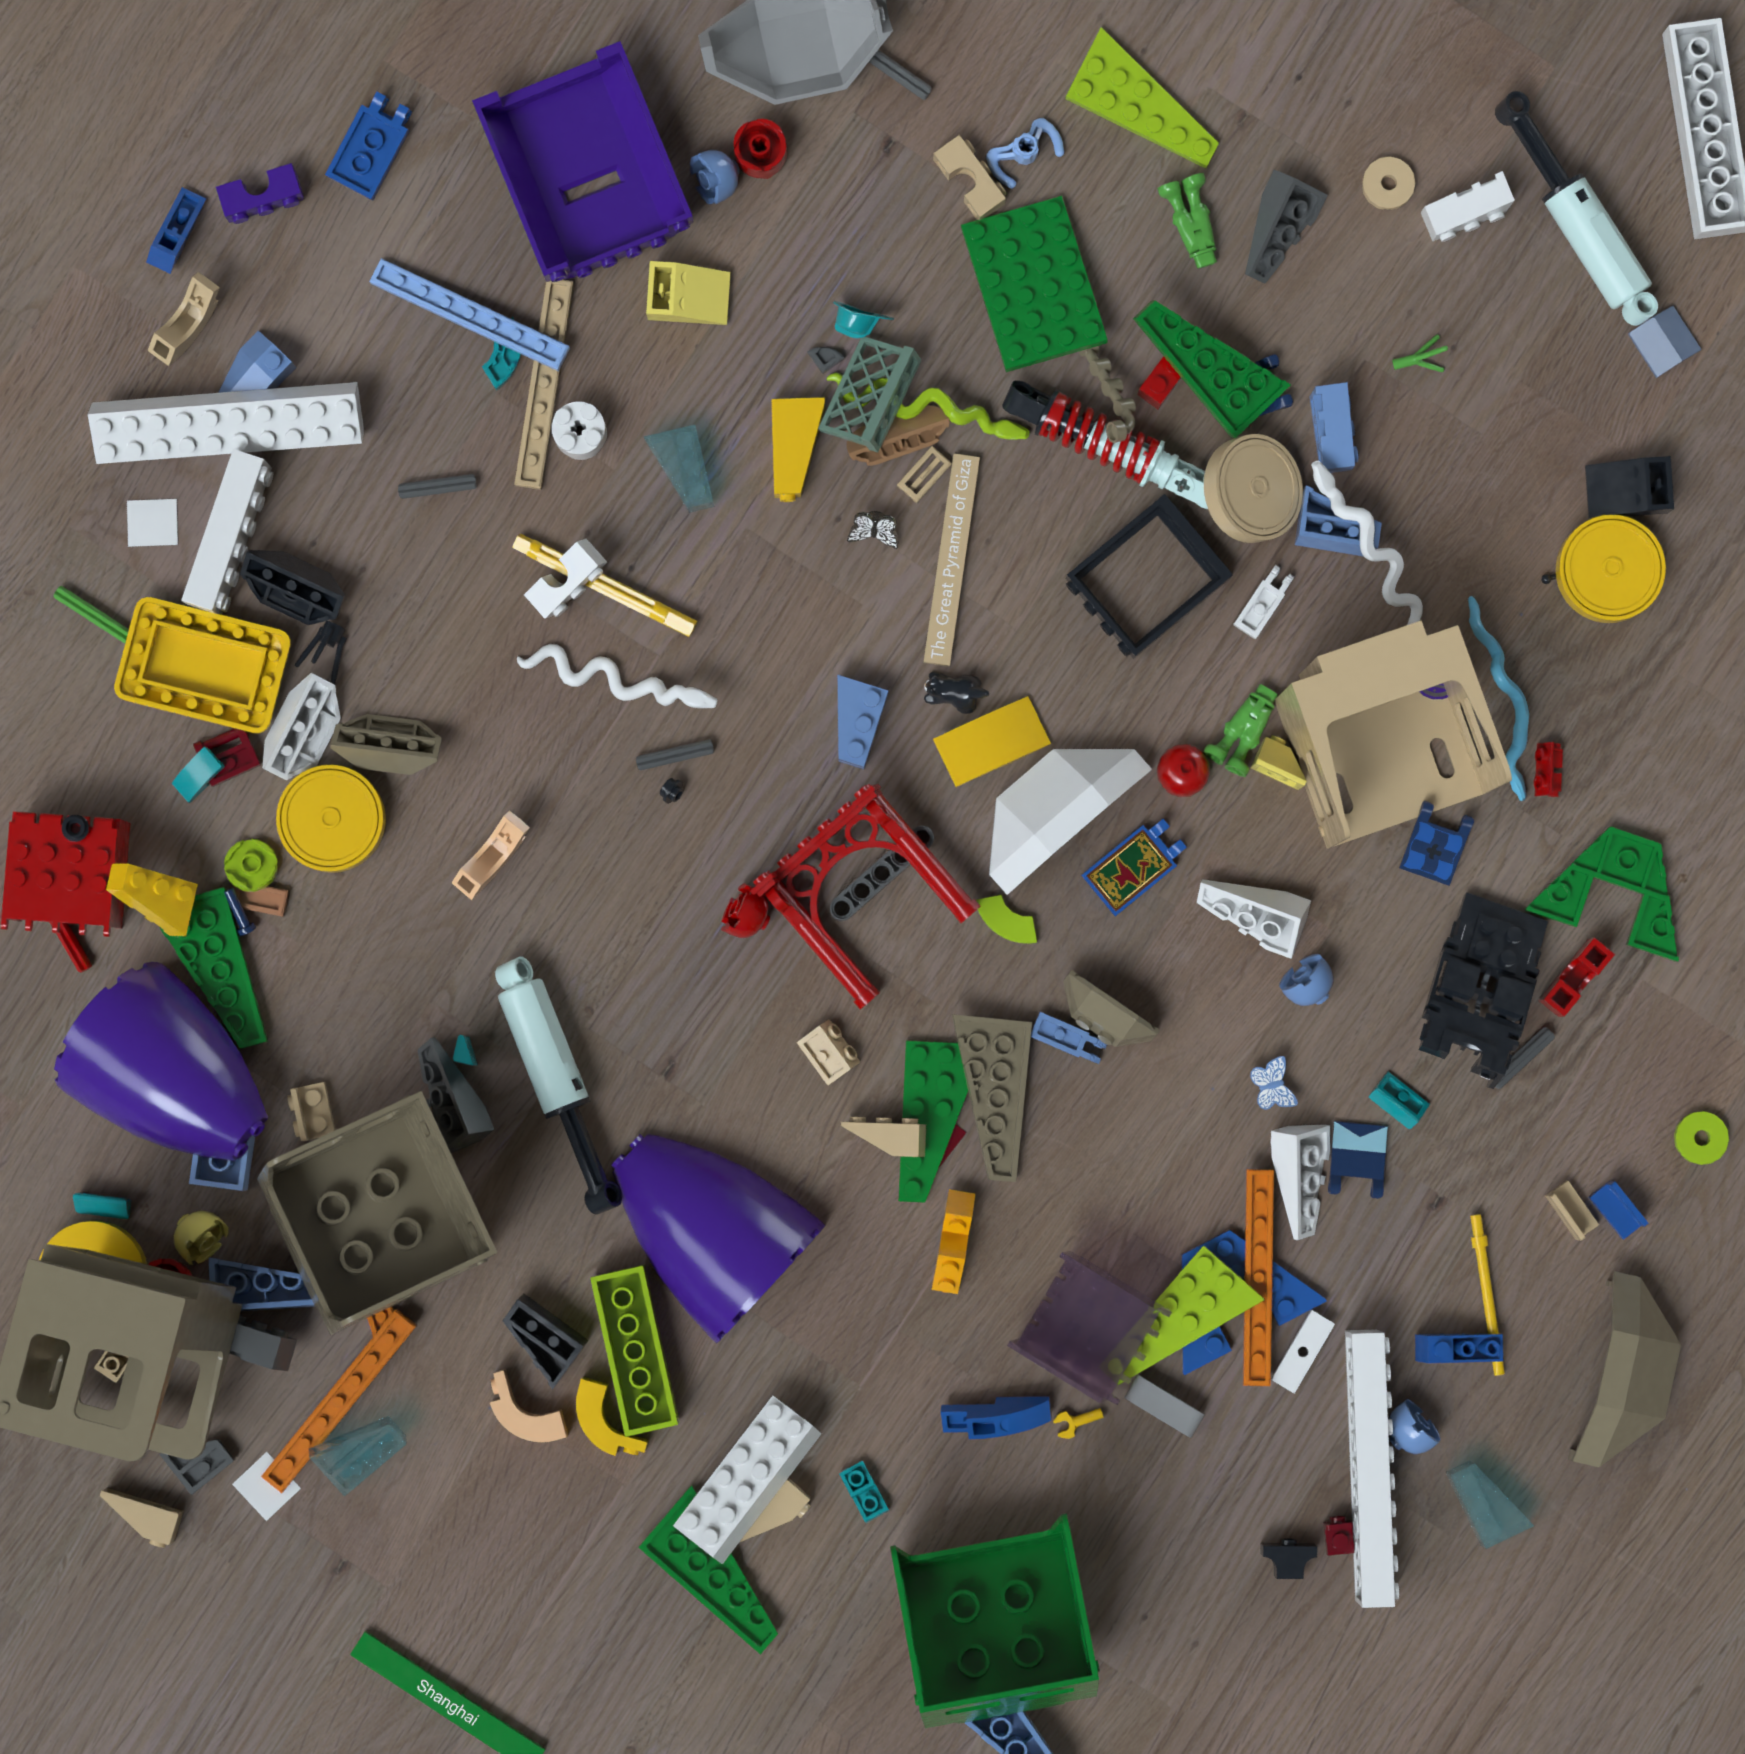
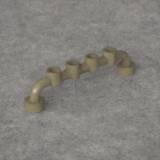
(1115, 430)

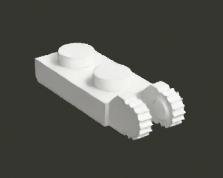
(1262, 605)

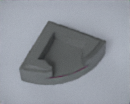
(825, 358)

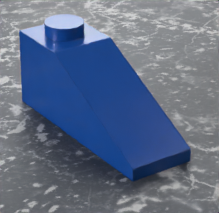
(175, 230)

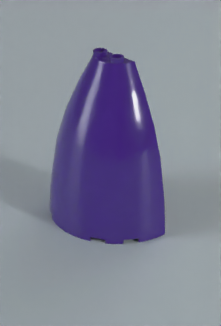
(161, 1067)
(710, 1227)

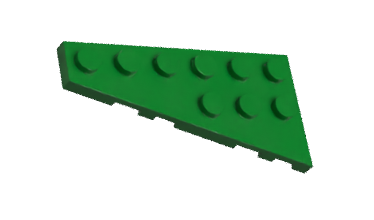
(1216, 373)
(219, 967)
(934, 1096)

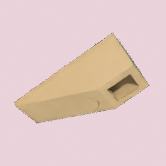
(895, 1139)

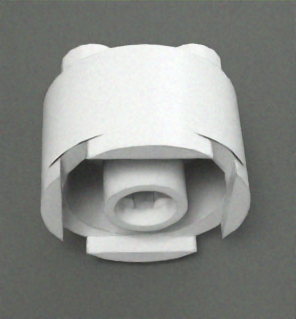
(565, 424)

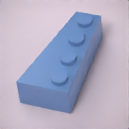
(1011, 1734)

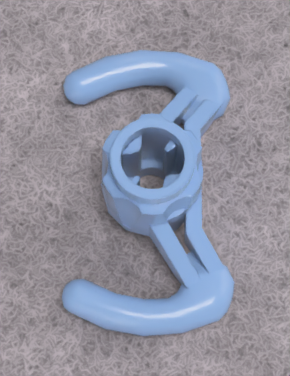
(1026, 141)

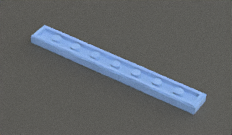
(469, 314)

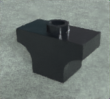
(1289, 1557)

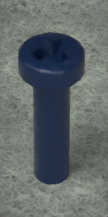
(245, 926)

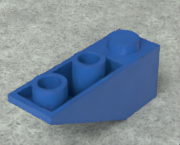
(1458, 1348)

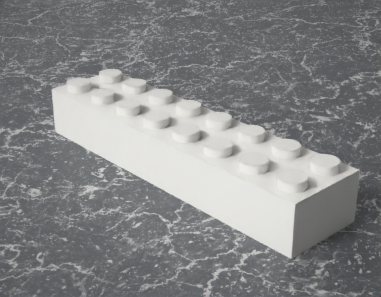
(1706, 126)

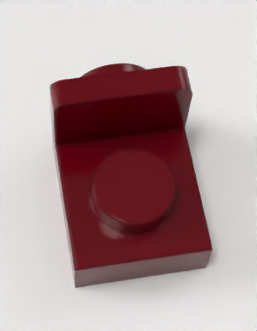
(1338, 1536)

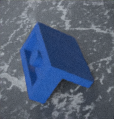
(1617, 1209)

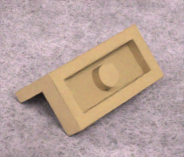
(1572, 1210)

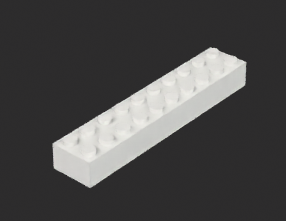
(226, 422)
(1371, 1468)

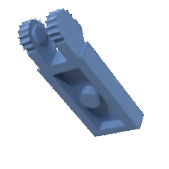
(1064, 1037)

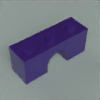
(282, 191)

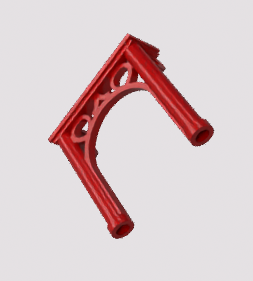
(810, 926)

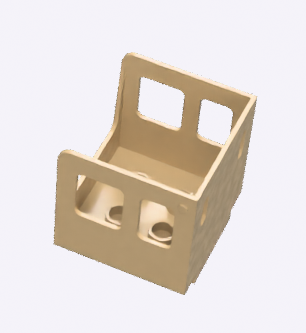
(1369, 723)

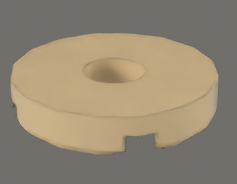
(1394, 169)

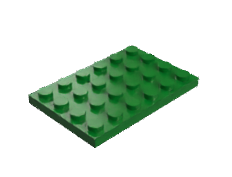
(1034, 284)

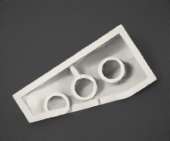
(1266, 914)
(1298, 1163)

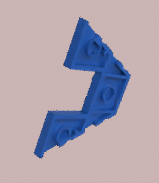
(1289, 1298)

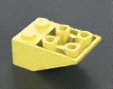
(687, 293)

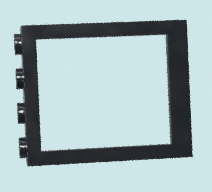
(1188, 539)

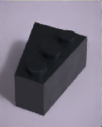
(544, 1337)

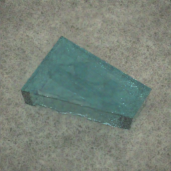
(683, 464)
(358, 1453)
(1486, 1506)

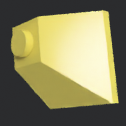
(1278, 763)

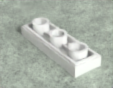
(1312, 1337)

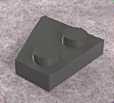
(199, 1471)

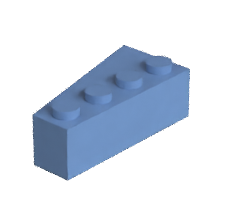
(260, 1287)

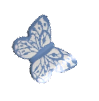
(1272, 1086)

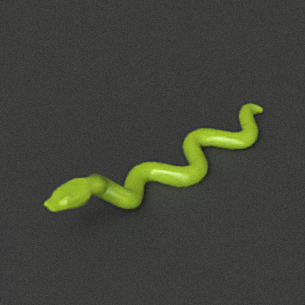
(1002, 429)

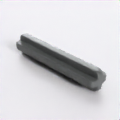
(901, 75)
(437, 486)
(674, 754)
(1526, 1054)

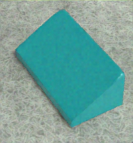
(464, 1051)
(1399, 1100)
(102, 1205)

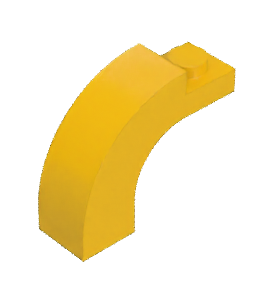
(595, 1425)

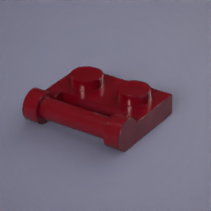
(236, 760)

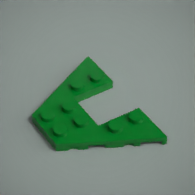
(1626, 863)

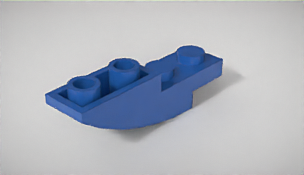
(1000, 1419)

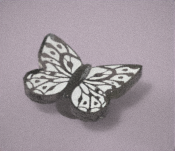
(874, 525)

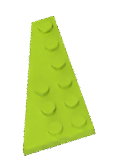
(1125, 94)
(1200, 1301)

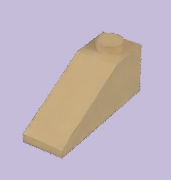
(783, 1508)
(148, 1518)

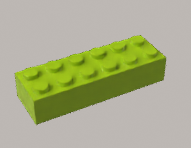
(634, 1350)

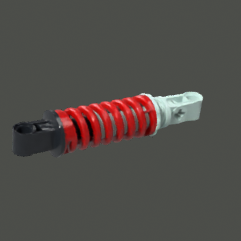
(1142, 459)

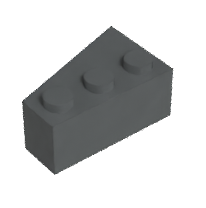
(262, 1346)

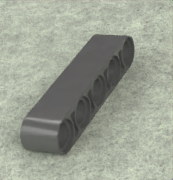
(875, 885)

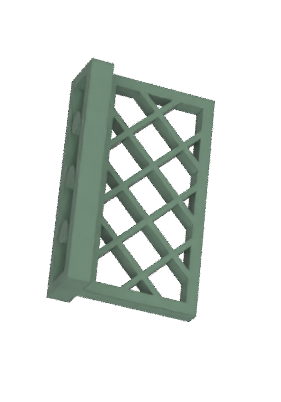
(889, 401)

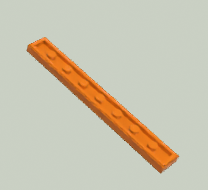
(1259, 1276)
(339, 1400)

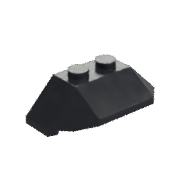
(292, 586)

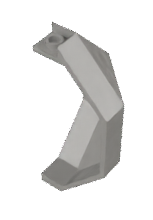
(795, 46)

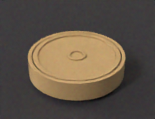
(1253, 488)

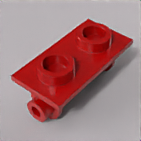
(1547, 757)

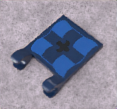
(1433, 848)

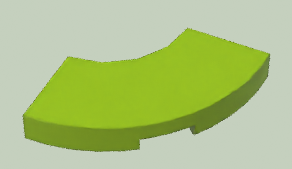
(1005, 922)

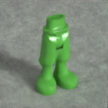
(1193, 225)
(1248, 726)

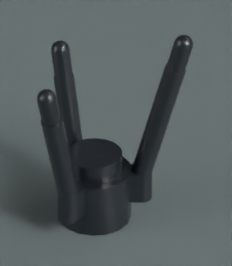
(328, 635)

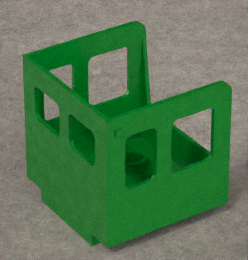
(996, 1627)

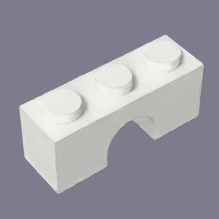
(582, 564)

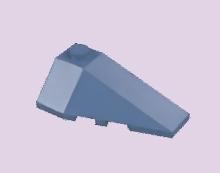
(257, 366)

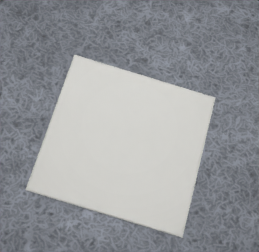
(152, 522)
(259, 1492)

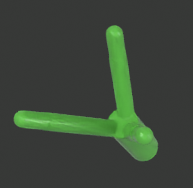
(1416, 359)

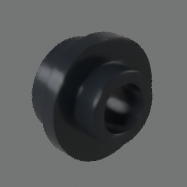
(671, 790)
(67, 828)

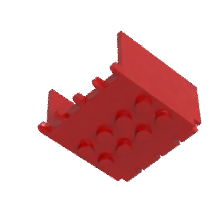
(63, 878)

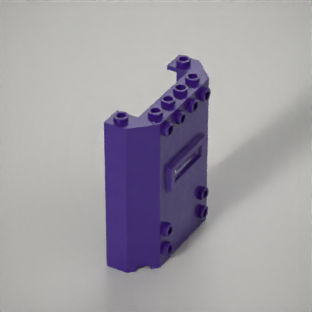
(571, 134)

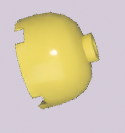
(198, 1236)

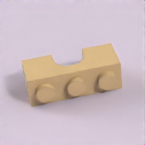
(959, 158)

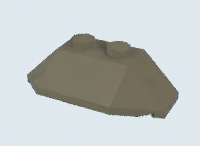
(386, 744)
(1105, 1015)

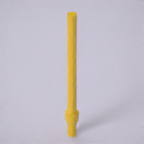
(1479, 1242)

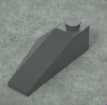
(1283, 214)
(453, 1101)

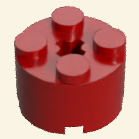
(753, 135)

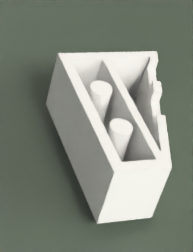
(1468, 208)

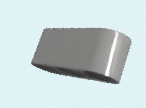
(1164, 1406)

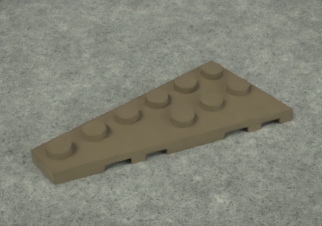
(996, 1073)

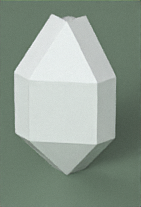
(1054, 805)

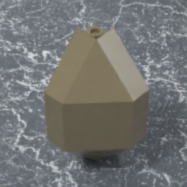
(1634, 1376)

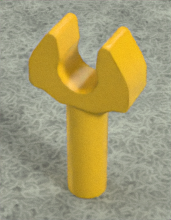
(1075, 1421)

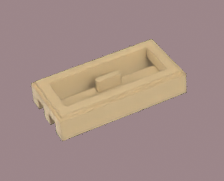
(939, 458)

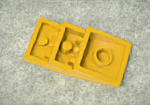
(991, 741)

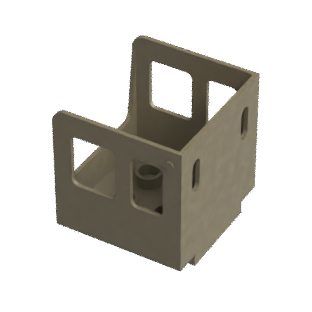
(375, 1213)
(108, 1303)

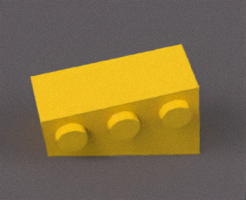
(155, 895)

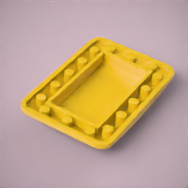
(202, 665)

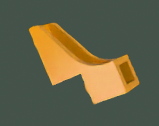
(953, 1241)

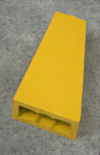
(794, 438)

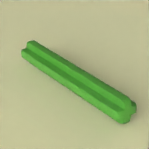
(91, 613)

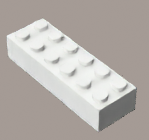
(228, 533)
(747, 1479)

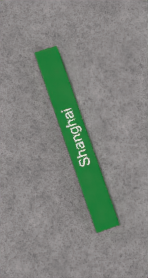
(442, 1697)

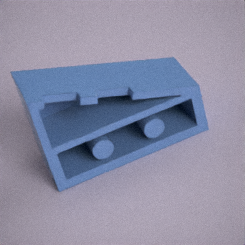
(1333, 427)
(1324, 530)
(858, 719)

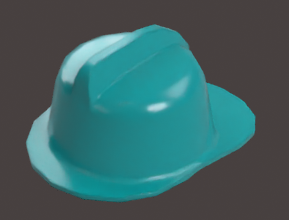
(856, 322)

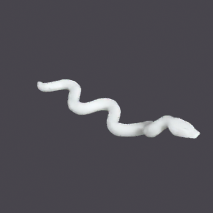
(1326, 484)
(690, 696)

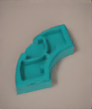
(501, 365)

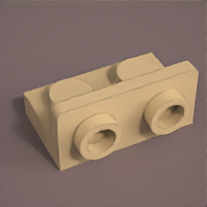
(828, 1051)
(311, 1111)

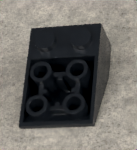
(1630, 487)

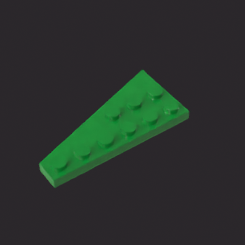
(716, 1585)

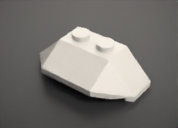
(302, 728)

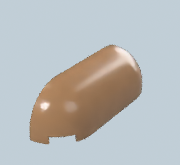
(903, 437)

